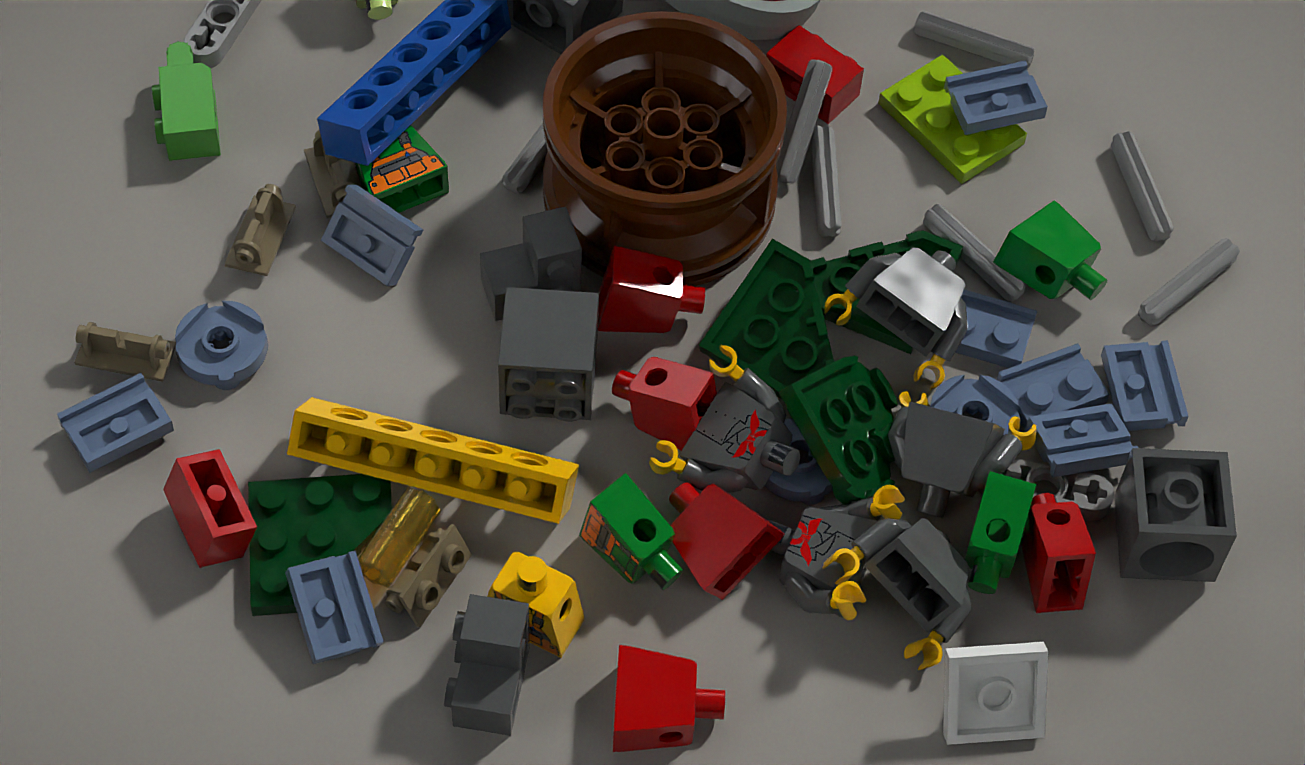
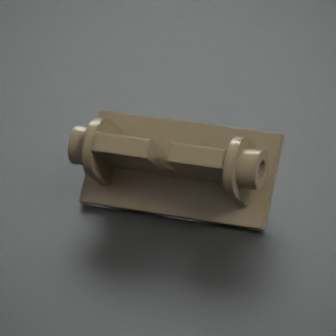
(330, 175)
(261, 232)
(123, 352)
(439, 562)

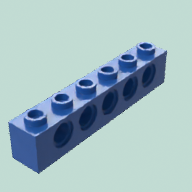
(411, 78)

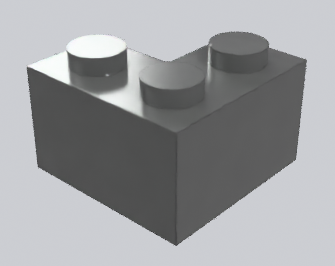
(545, 260)
(493, 661)

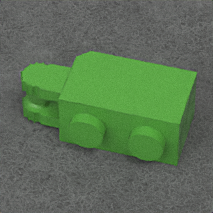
(187, 106)

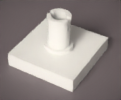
(995, 693)

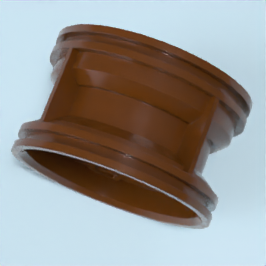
(660, 115)

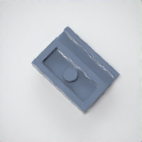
(995, 97)
(371, 235)
(996, 330)
(1054, 383)
(1144, 385)
(115, 422)
(1081, 439)
(334, 607)

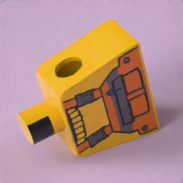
(551, 596)

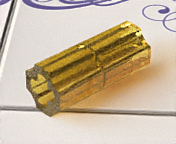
(398, 536)

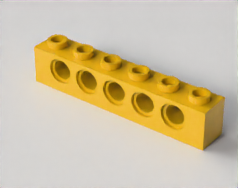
(433, 459)

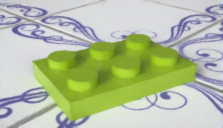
(928, 116)

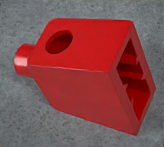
(644, 293)
(666, 398)
(1055, 534)
(719, 536)
(659, 701)

